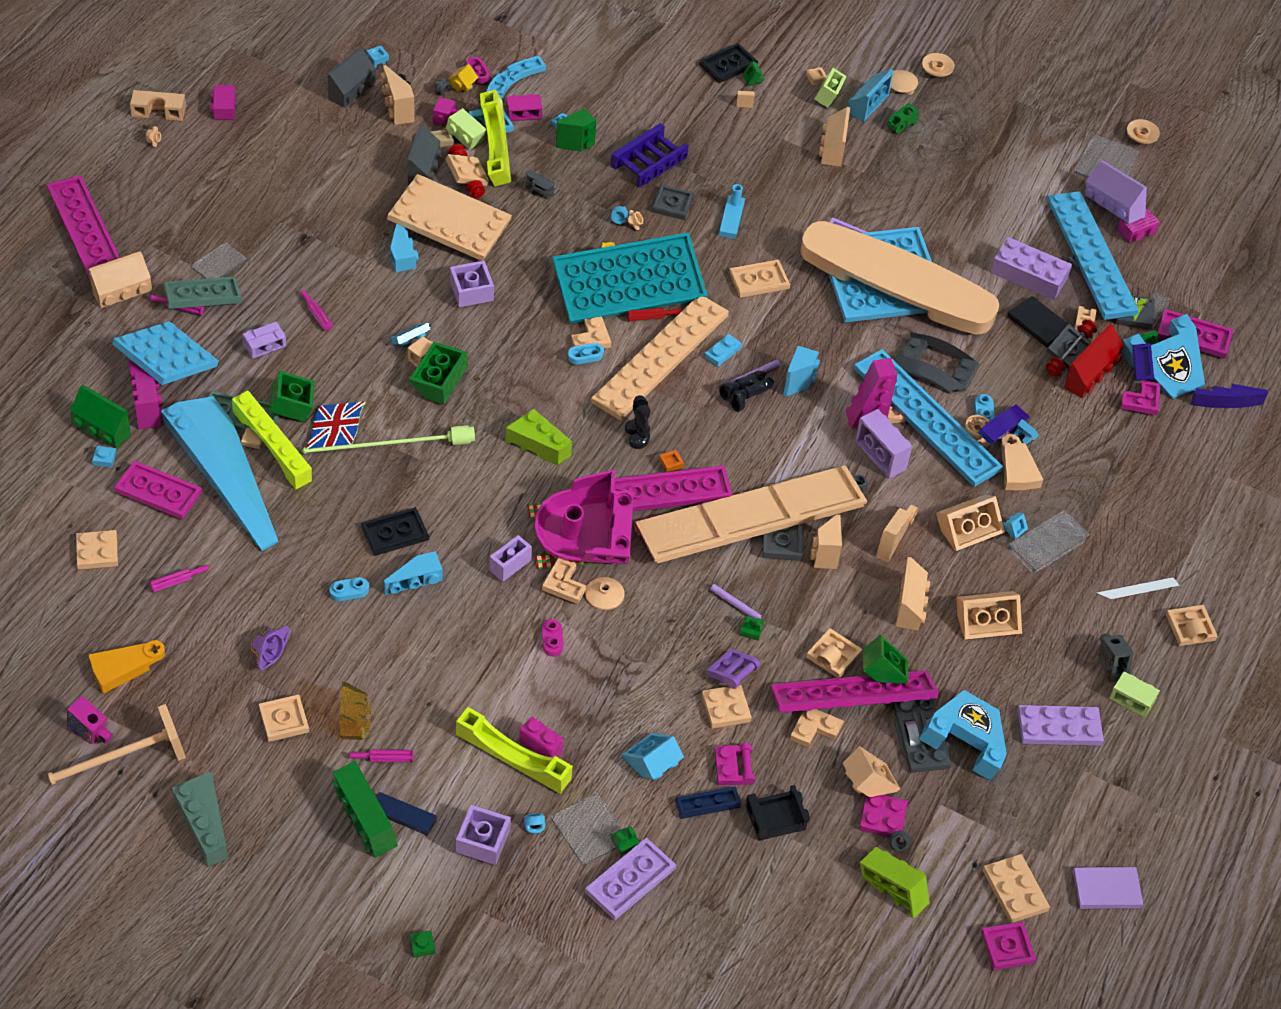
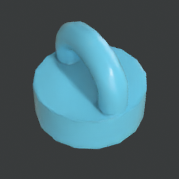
(619, 215)
(534, 819)

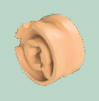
(974, 424)

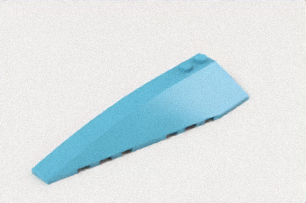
(216, 450)

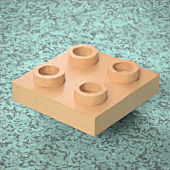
(1191, 625)
(834, 653)

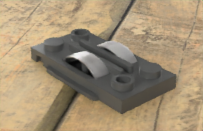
(909, 724)

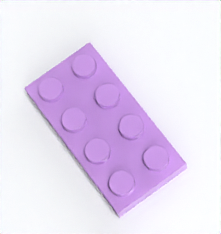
(1060, 725)
(630, 878)

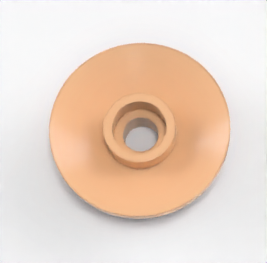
(938, 64)
(1143, 131)
(604, 599)

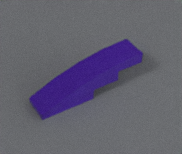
(1235, 397)
(1003, 424)

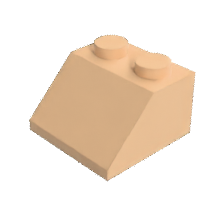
(827, 544)
(869, 774)

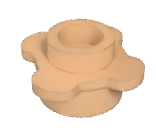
(153, 136)
(635, 219)

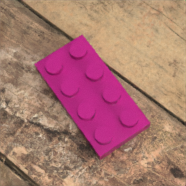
(1211, 337)
(158, 490)

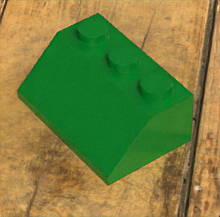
(439, 372)
(100, 417)

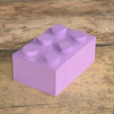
(883, 443)

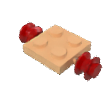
(467, 171)

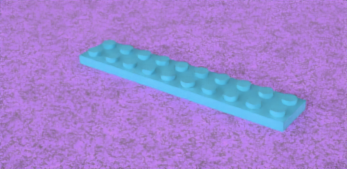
(1092, 255)
(937, 425)

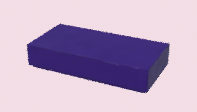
(1143, 362)

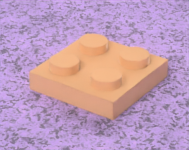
(97, 549)
(726, 706)
(283, 718)

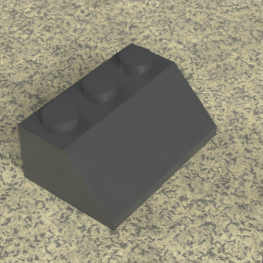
(351, 78)
(424, 155)

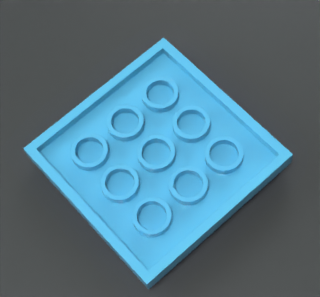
(165, 352)

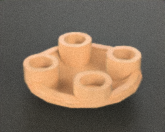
(903, 82)

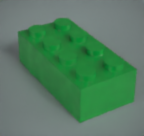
(364, 809)

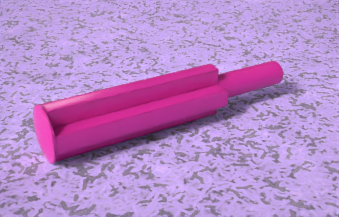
(195, 310)
(317, 312)
(175, 578)
(379, 755)

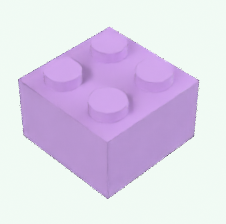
(471, 283)
(483, 834)

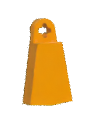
(124, 664)

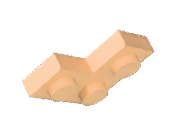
(595, 333)
(560, 582)
(813, 722)

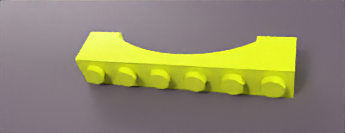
(498, 162)
(290, 460)
(546, 770)

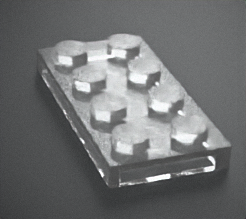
(1049, 541)

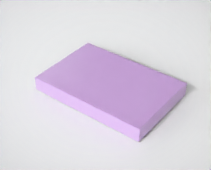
(1107, 887)

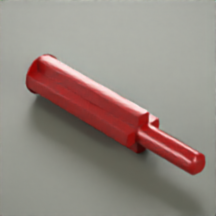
(648, 314)

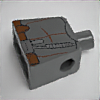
(1115, 656)

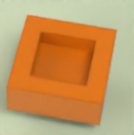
(671, 461)

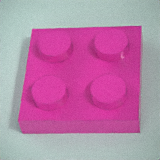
(883, 815)
(1008, 946)

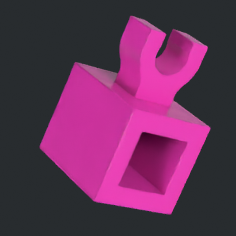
(443, 110)

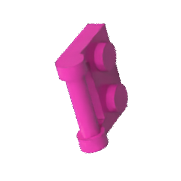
(727, 764)

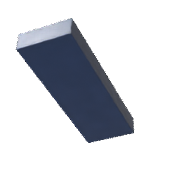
(708, 802)
(406, 814)

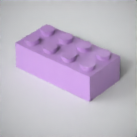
(1031, 268)

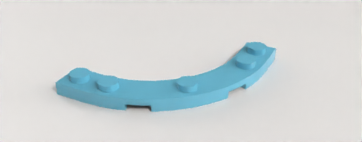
(515, 72)

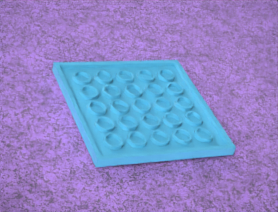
(864, 302)

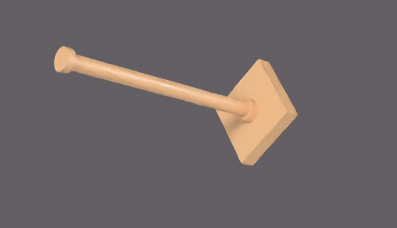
(167, 734)

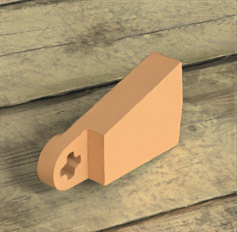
(1018, 465)
(894, 532)

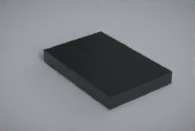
(727, 63)
(1038, 320)
(395, 531)

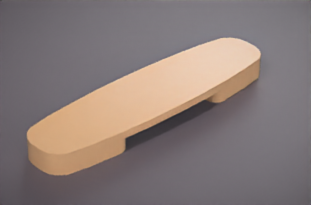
(901, 274)

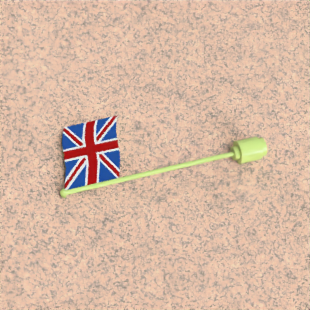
(338, 424)

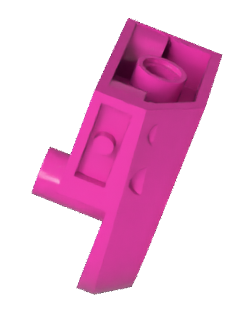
(587, 521)

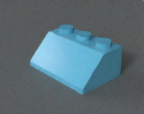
(870, 95)

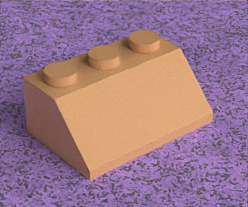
(834, 138)
(120, 279)
(971, 521)
(912, 596)
(989, 614)

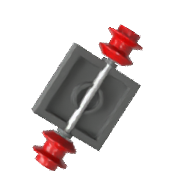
(1069, 346)

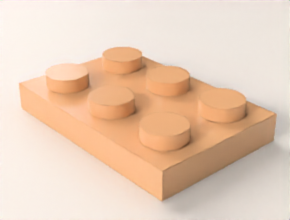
(1016, 888)

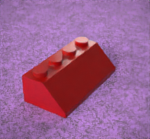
(1094, 362)

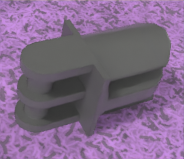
(539, 184)

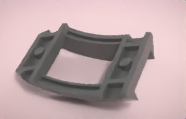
(910, 362)

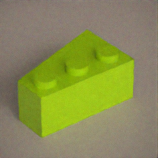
(539, 436)
(897, 879)

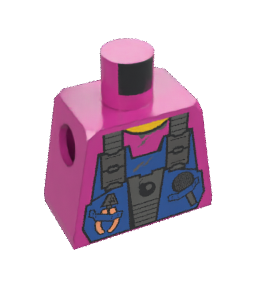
(88, 722)

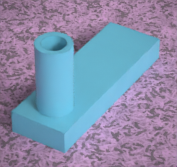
(732, 213)

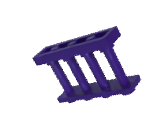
(646, 142)

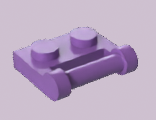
(729, 664)

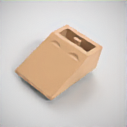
(398, 97)

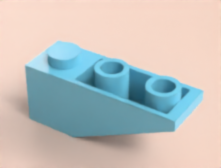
(402, 252)
(418, 572)

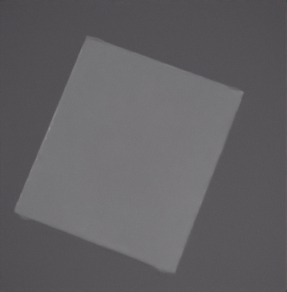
(587, 828)

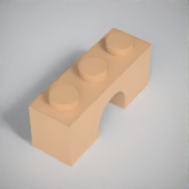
(145, 102)

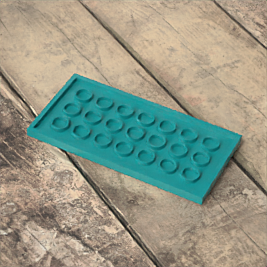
(629, 277)

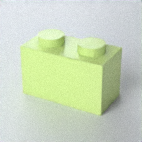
(830, 87)
(466, 129)
(1134, 694)

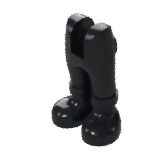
(745, 388)
(639, 426)

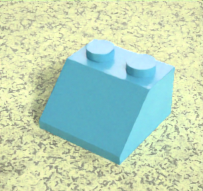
(801, 371)
(653, 755)

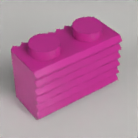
(224, 102)
(524, 107)
(1140, 228)
(541, 739)

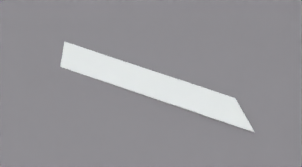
(1139, 588)

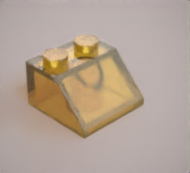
(353, 713)

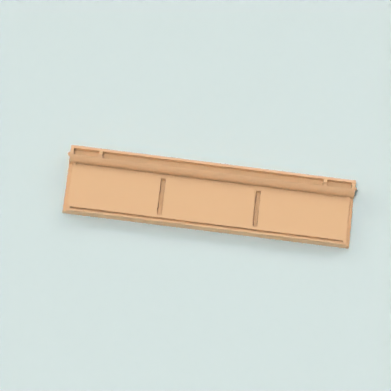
(750, 514)

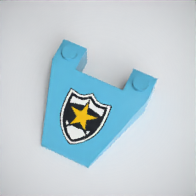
(1175, 360)
(973, 723)

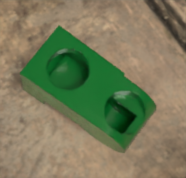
(902, 118)

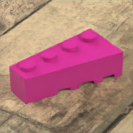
(874, 392)
(145, 397)

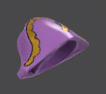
(269, 646)

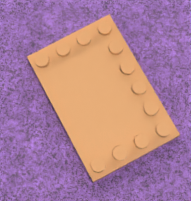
(449, 217)

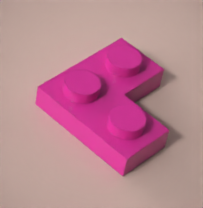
(1145, 402)

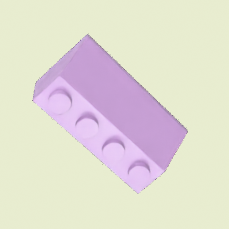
(1116, 192)

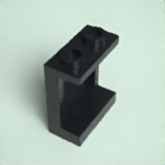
(777, 814)

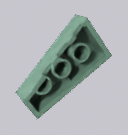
(201, 814)

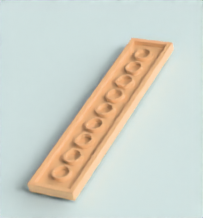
(659, 357)

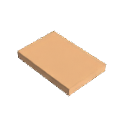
(759, 278)

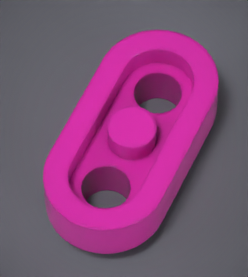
(480, 69)
(552, 635)

